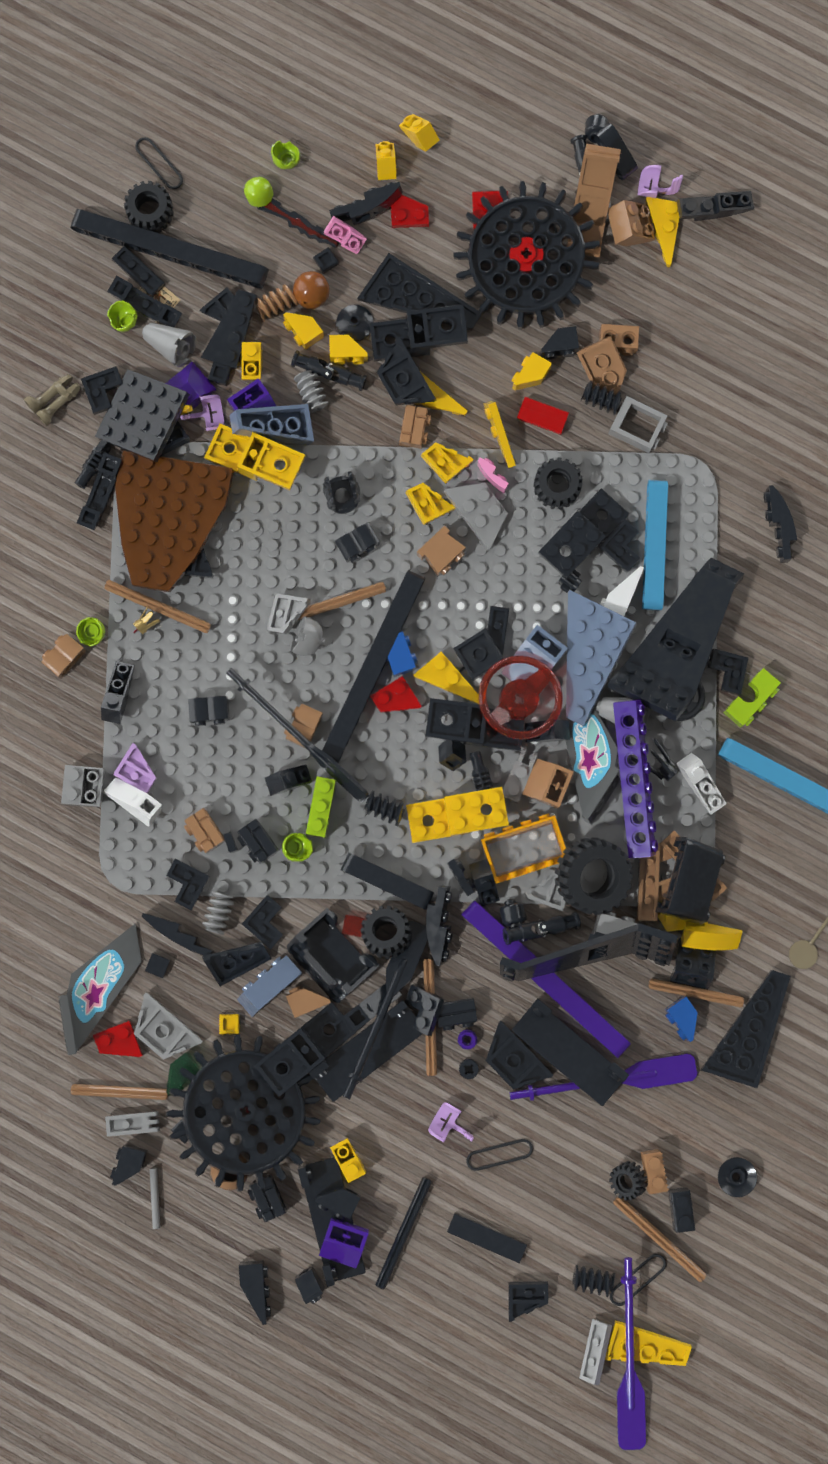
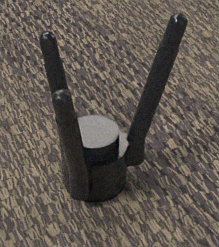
(667, 768)

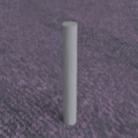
(155, 1198)

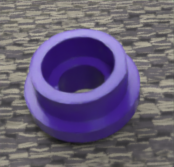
(471, 1044)

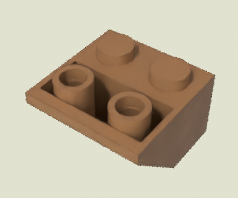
(630, 223)
(548, 783)

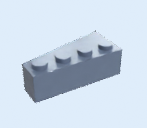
(278, 423)

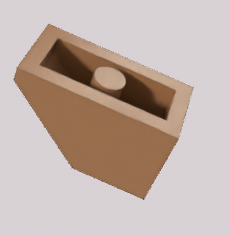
(305, 1000)

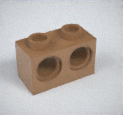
(618, 334)

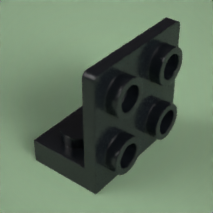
(693, 967)

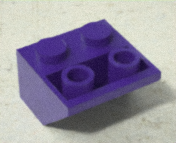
(251, 396)
(344, 1242)

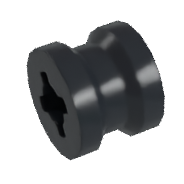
(470, 1066)

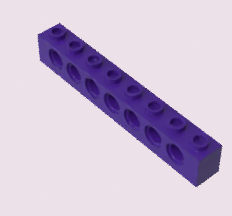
(631, 807)

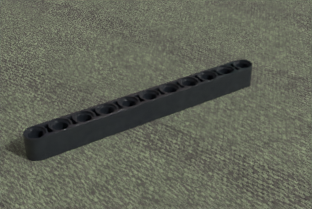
(169, 248)
(373, 665)

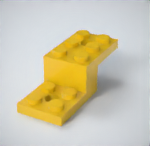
(255, 457)
(457, 815)

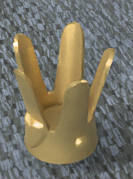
(140, 623)

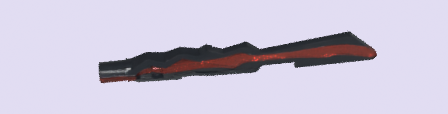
(297, 221)

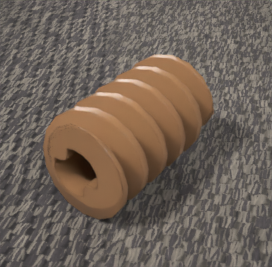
(275, 301)

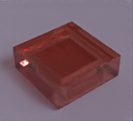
(352, 925)

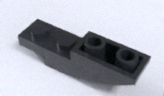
(375, 202)
(715, 206)
(780, 516)
(437, 932)

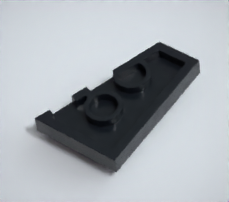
(235, 962)

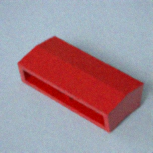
(542, 415)

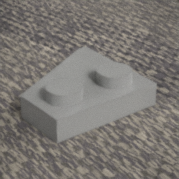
(286, 612)
(547, 893)

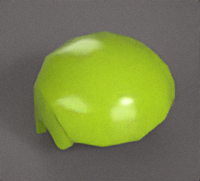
(285, 155)
(258, 191)
(122, 316)
(90, 631)
(297, 847)

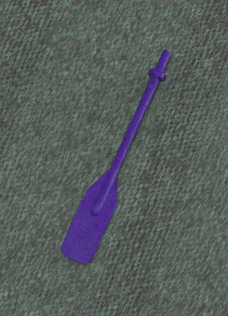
(641, 1075)
(630, 1394)

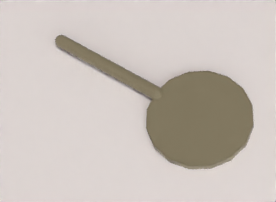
(804, 953)

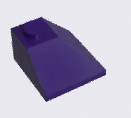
(194, 382)

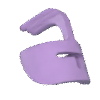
(652, 173)
(215, 404)
(436, 1125)

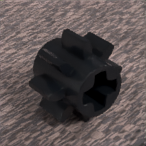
(571, 582)

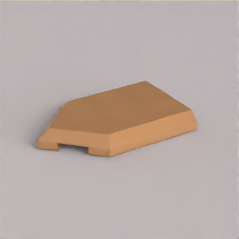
(603, 364)

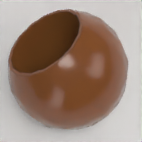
(311, 290)

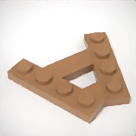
(649, 887)

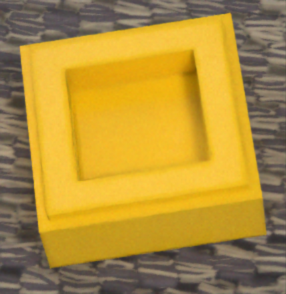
(229, 1024)

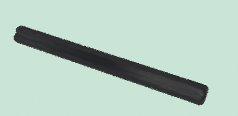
(403, 1233)

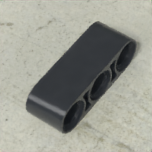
(610, 138)

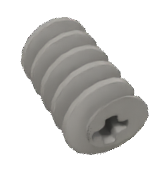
(310, 392)
(218, 913)

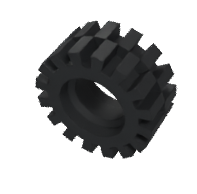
(620, 1184)

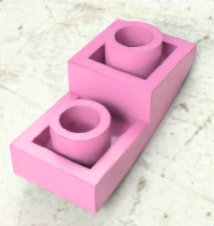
(345, 234)
(488, 469)

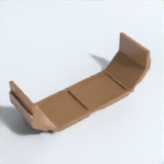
(595, 191)

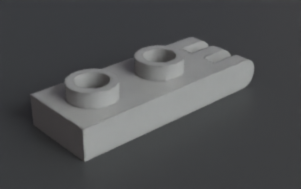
(131, 1123)

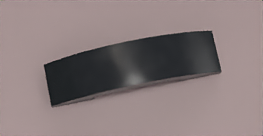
(144, 303)
(101, 492)

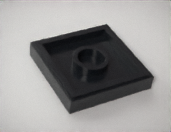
(478, 654)

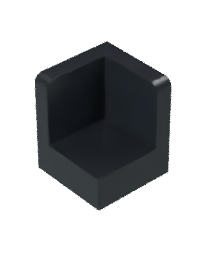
(452, 754)

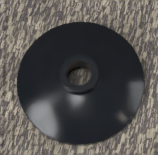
(358, 330)
(746, 1181)

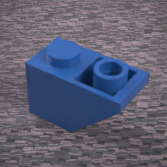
(400, 657)
(684, 1016)

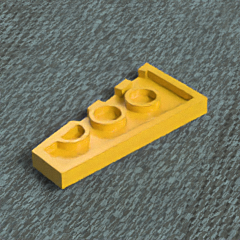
(647, 1347)

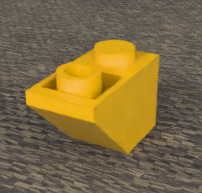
(419, 132)
(385, 160)
(304, 328)
(345, 349)
(251, 360)
(533, 372)
(348, 1160)

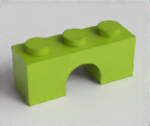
(764, 686)
(320, 807)

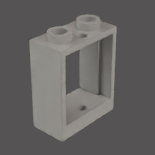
(631, 439)

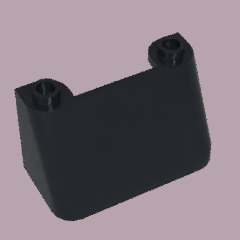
(692, 881)
(330, 957)

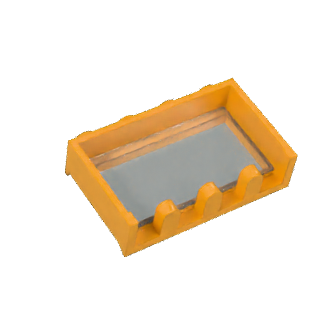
(523, 848)

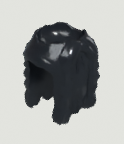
(336, 483)

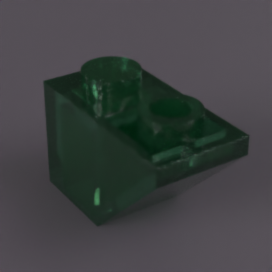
(175, 1080)

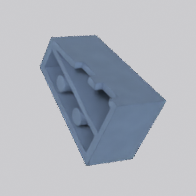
(268, 985)

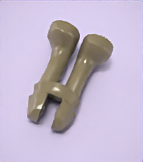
(37, 404)

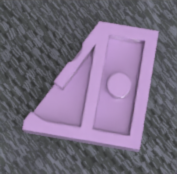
(135, 770)

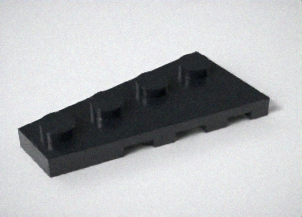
(227, 340)

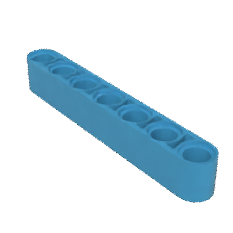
(655, 545)
(775, 774)

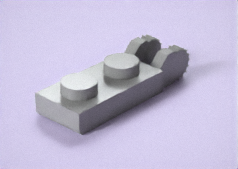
(518, 777)

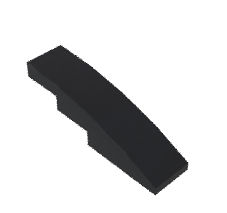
(172, 931)

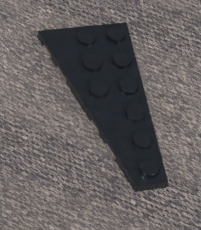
(746, 1044)

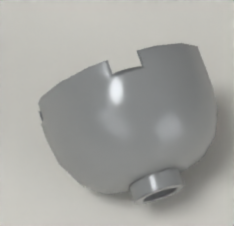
(307, 638)

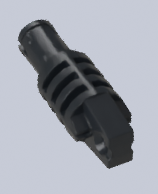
(92, 463)
(480, 773)

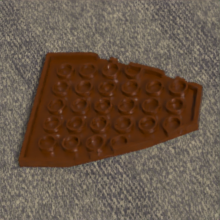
(167, 515)

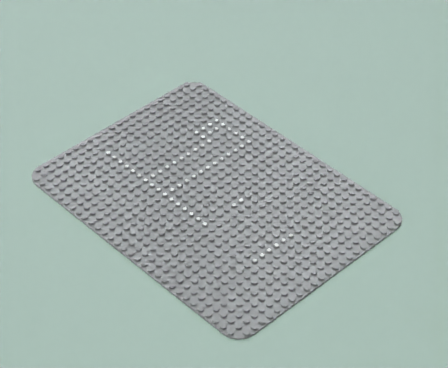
(388, 751)

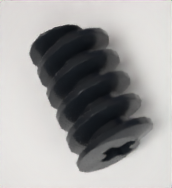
(602, 397)
(384, 808)
(593, 1281)

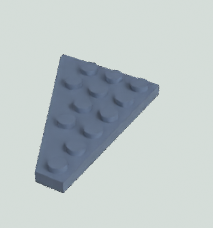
(594, 646)

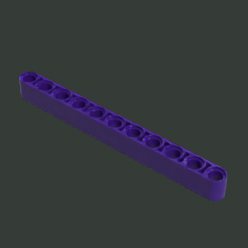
(549, 983)

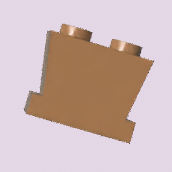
(441, 551)

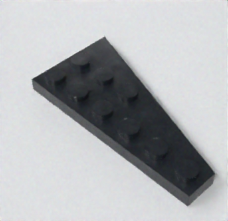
(405, 289)

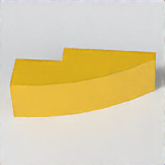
(710, 937)

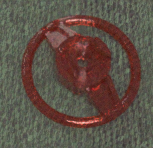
(526, 689)

